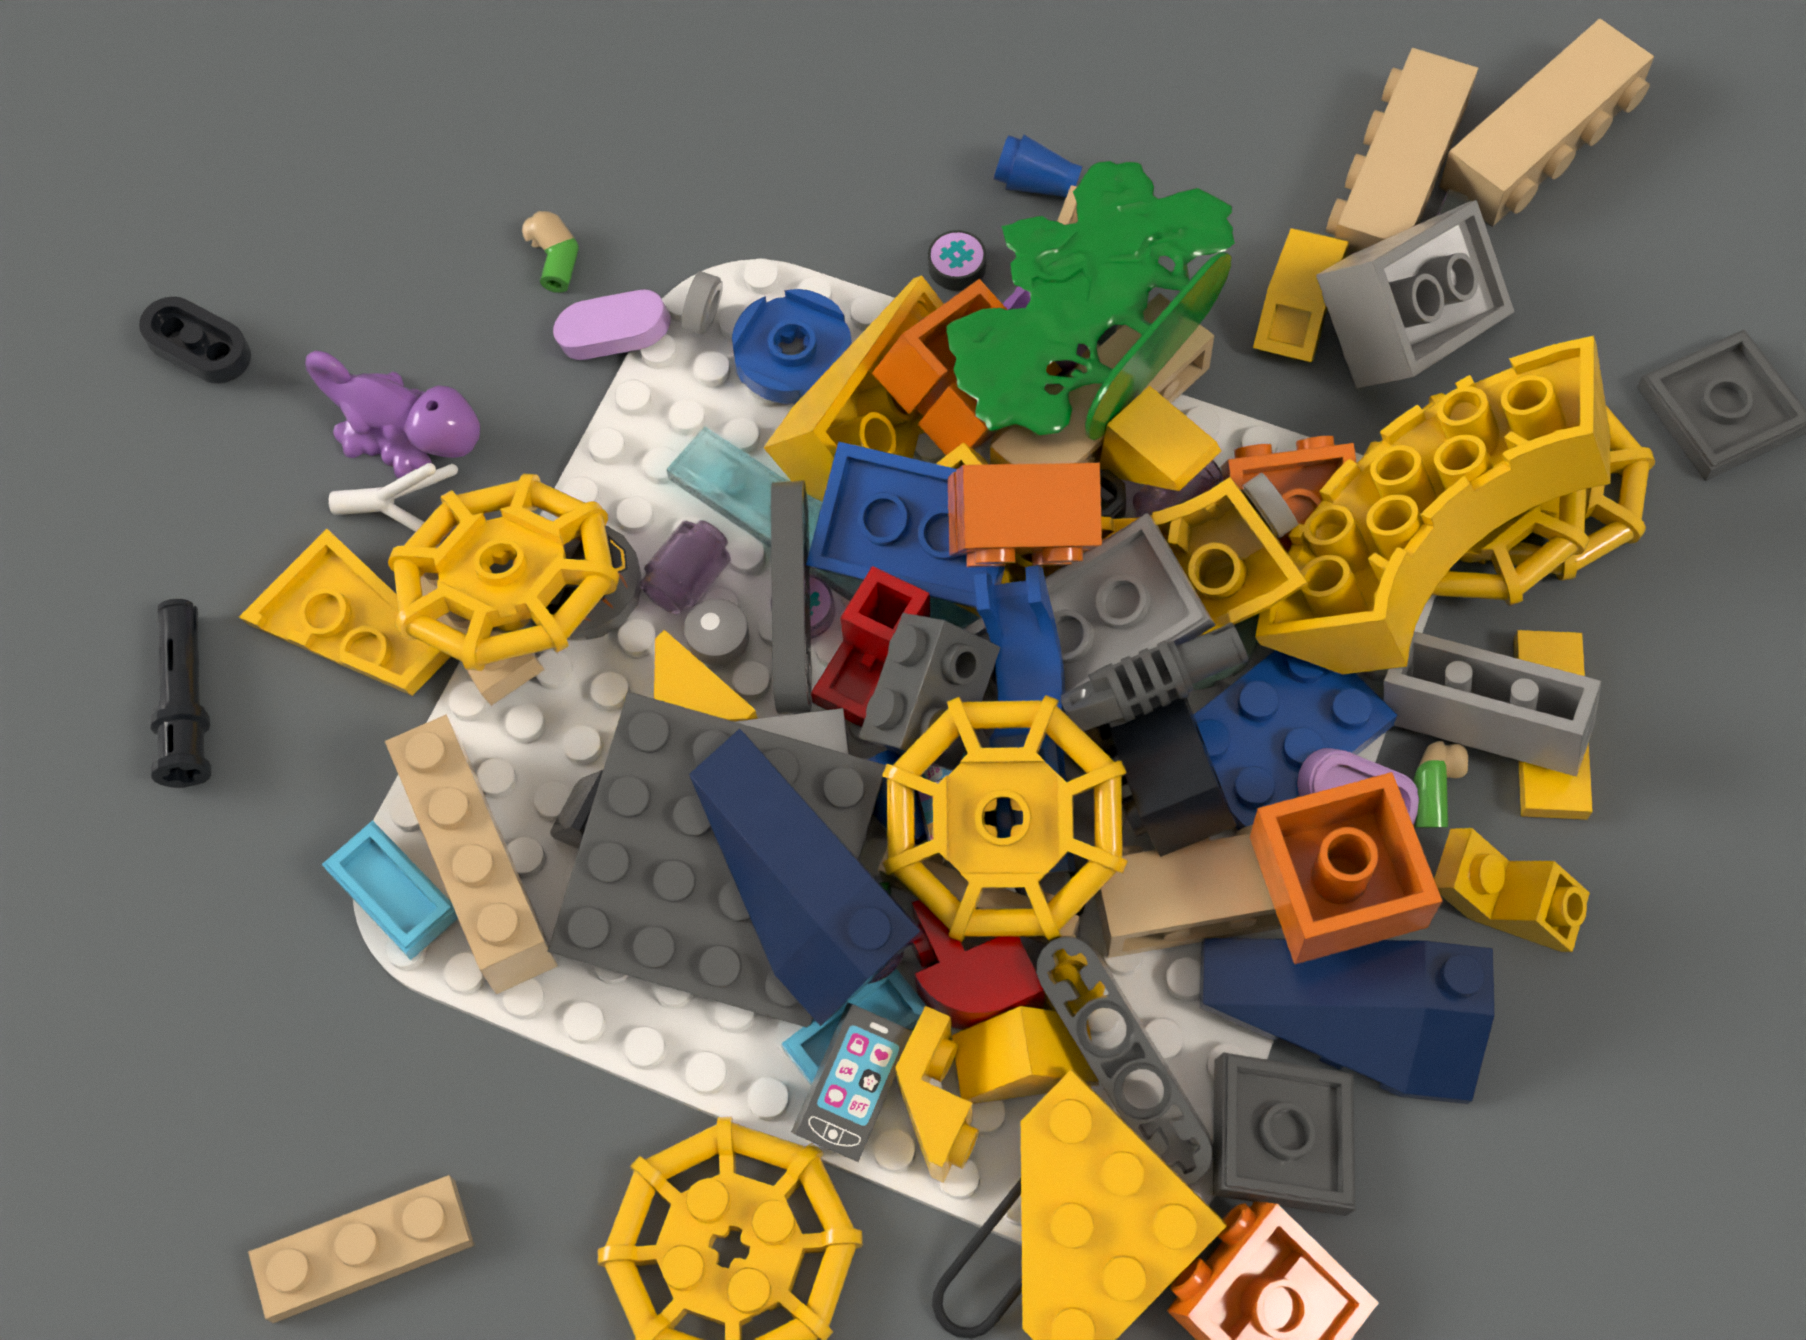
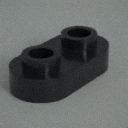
(200, 342)

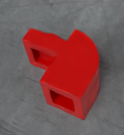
(866, 634)
(973, 982)

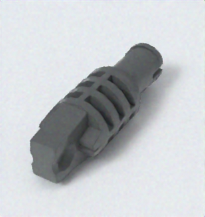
(1151, 678)

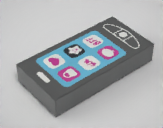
(852, 1082)

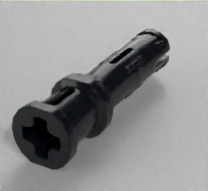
(180, 717)

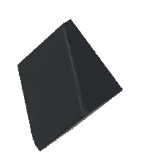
(575, 813)

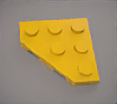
(1098, 1218)

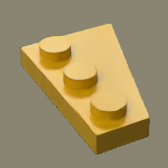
(344, 615)

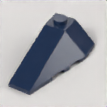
(806, 893)
(1387, 1009)

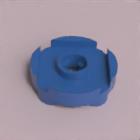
(767, 324)

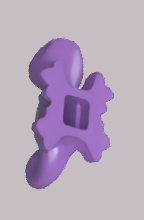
(394, 419)

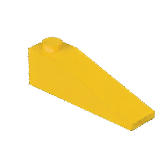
(850, 401)

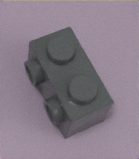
(921, 679)

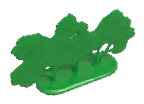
(1081, 285)

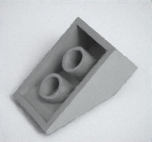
(1415, 296)

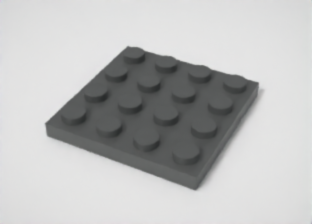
(650, 874)

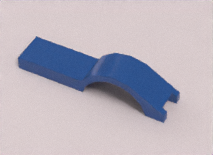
(1027, 668)

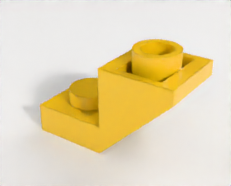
(1294, 300)
(1516, 897)
(937, 1116)

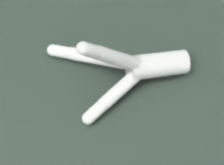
(382, 498)

